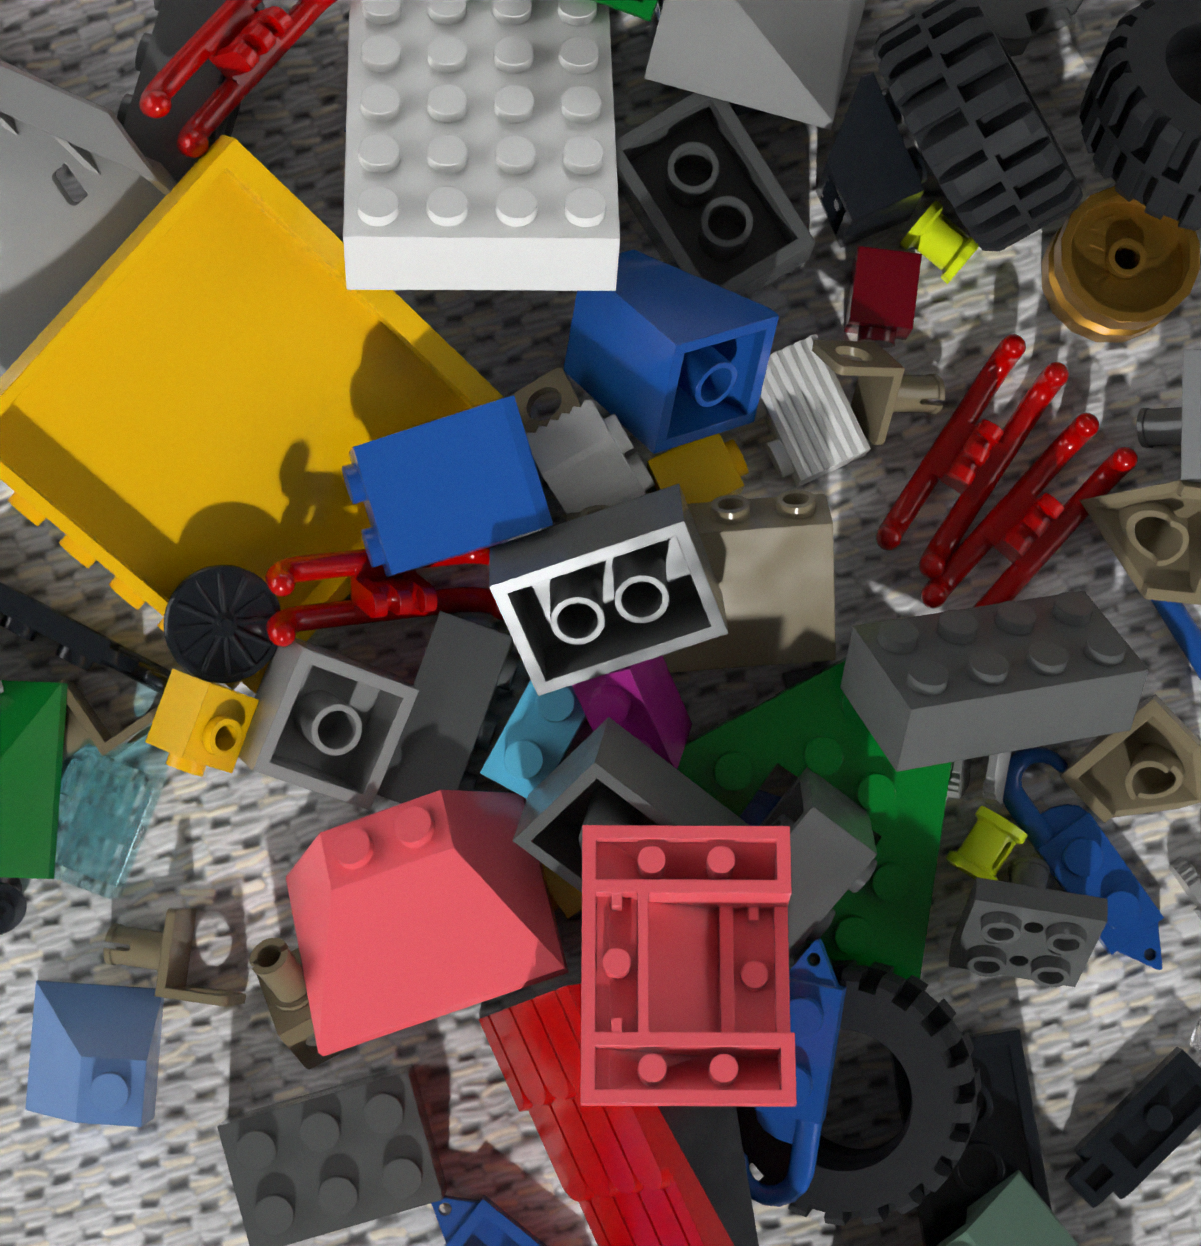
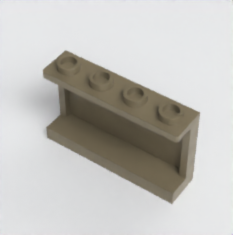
(773, 577)

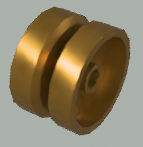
(1098, 295)

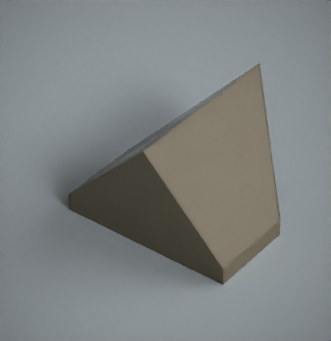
(1155, 537)
(1140, 769)

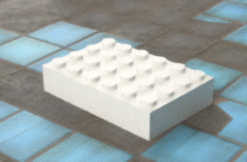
(480, 146)

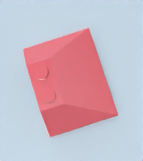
(420, 915)
(686, 966)

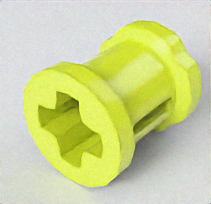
(940, 241)
(986, 845)

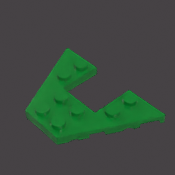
(822, 731)

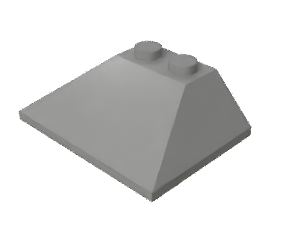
(759, 53)

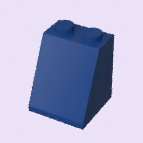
(670, 352)
(447, 488)

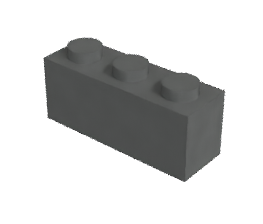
(452, 709)

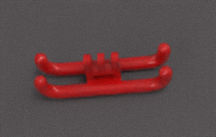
(242, 48)
(970, 456)
(1029, 527)
(372, 594)

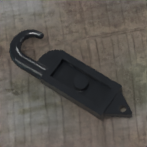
(77, 641)

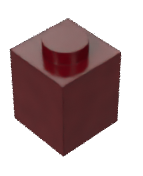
(882, 295)

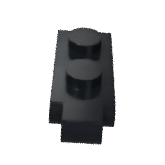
(1139, 1131)

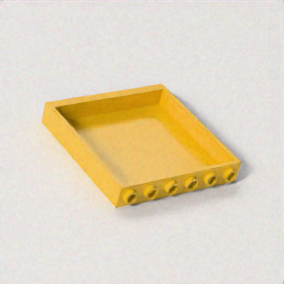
(216, 390)

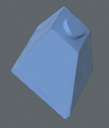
(95, 1053)

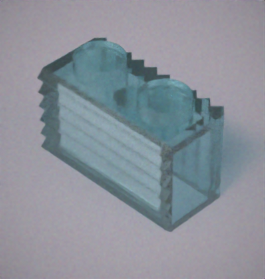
(103, 821)

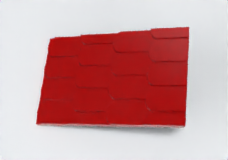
(632, 1168)

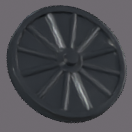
(220, 623)

